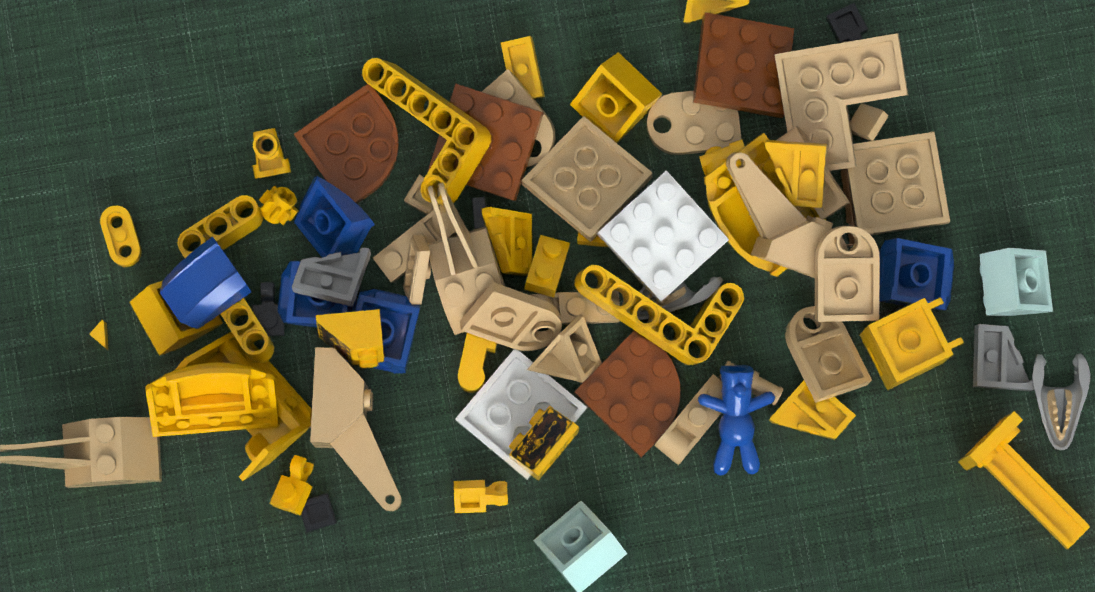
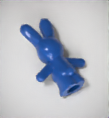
(736, 424)

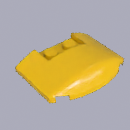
(731, 211)
(211, 399)

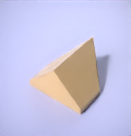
(570, 354)

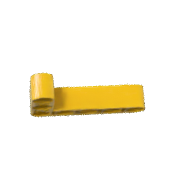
(434, 117)
(236, 230)
(660, 317)

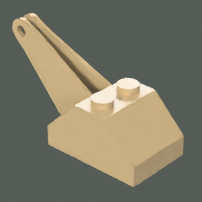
(784, 232)
(462, 263)
(341, 423)
(100, 452)

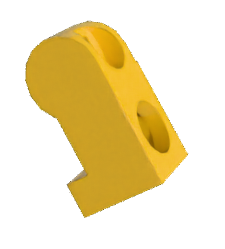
(471, 373)

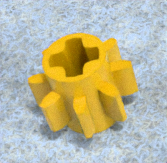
(278, 205)

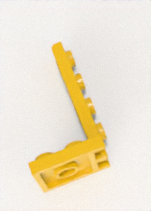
(1024, 482)

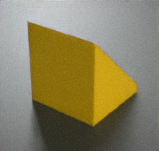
(100, 333)

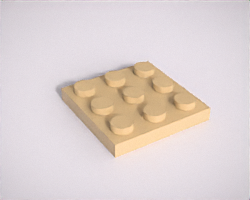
(587, 178)
(898, 184)

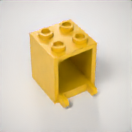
(907, 343)

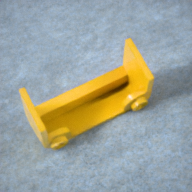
(292, 410)

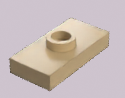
(417, 269)

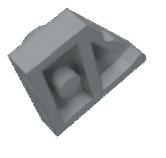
(332, 277)
(997, 360)

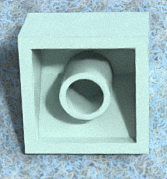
(1015, 282)
(580, 546)

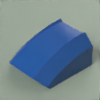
(331, 219)
(915, 272)
(203, 285)
(302, 309)
(397, 326)

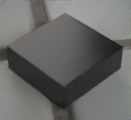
(318, 513)

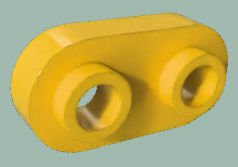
(120, 237)

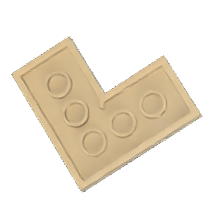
(825, 79)

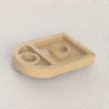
(511, 89)
(693, 125)
(847, 280)
(512, 319)
(825, 356)

